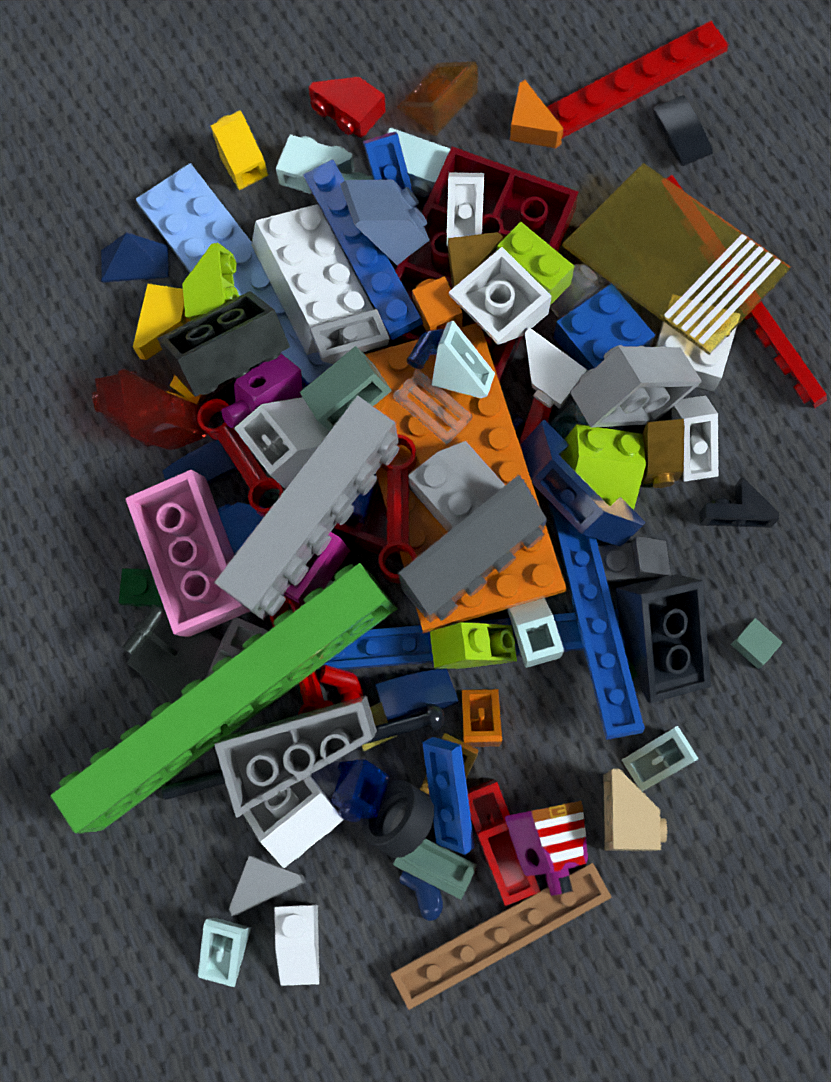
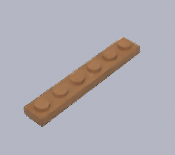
(498, 937)

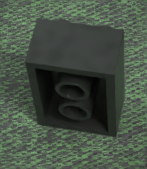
(224, 343)

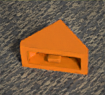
(533, 121)
(481, 718)

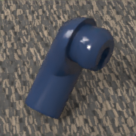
(428, 896)

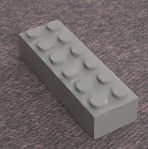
(310, 509)

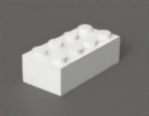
(308, 270)

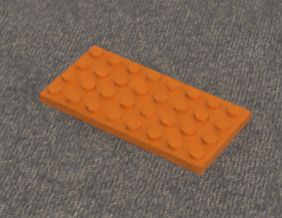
(493, 437)

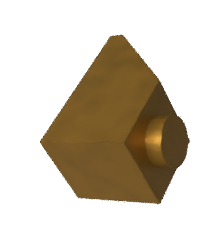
(663, 452)

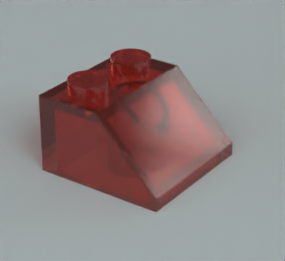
(159, 413)

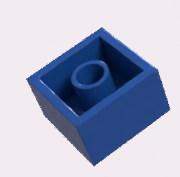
(599, 326)

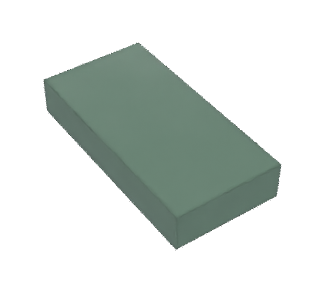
(438, 868)

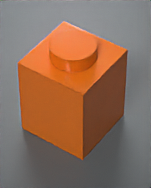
(435, 305)

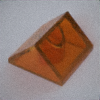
(441, 95)

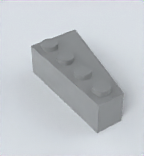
(283, 752)

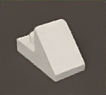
(465, 204)

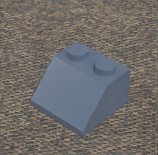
(386, 216)

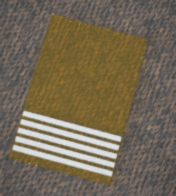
(676, 258)

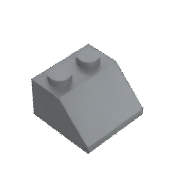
(454, 484)

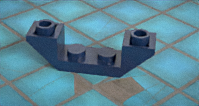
(572, 494)

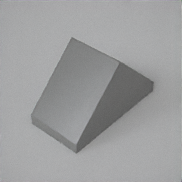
(261, 883)

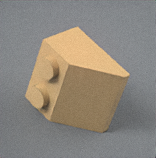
(630, 816)

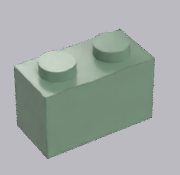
(340, 385)

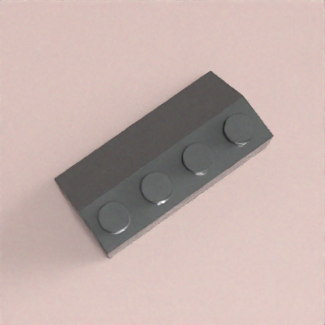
(473, 551)

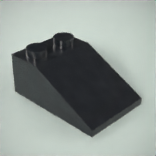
(666, 635)

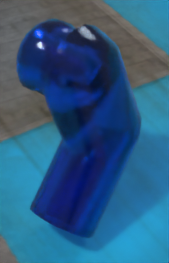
(426, 346)

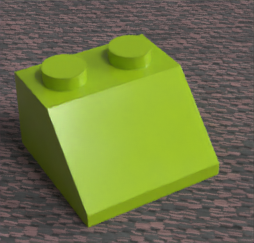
(607, 461)

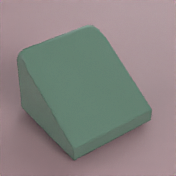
(756, 643)

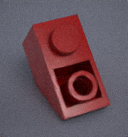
(349, 102)

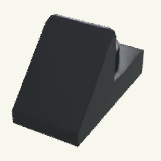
(748, 511)

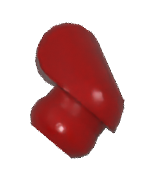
(345, 681)

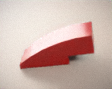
(490, 825)

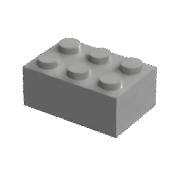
(634, 385)

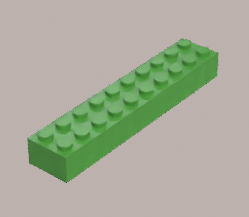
(223, 701)

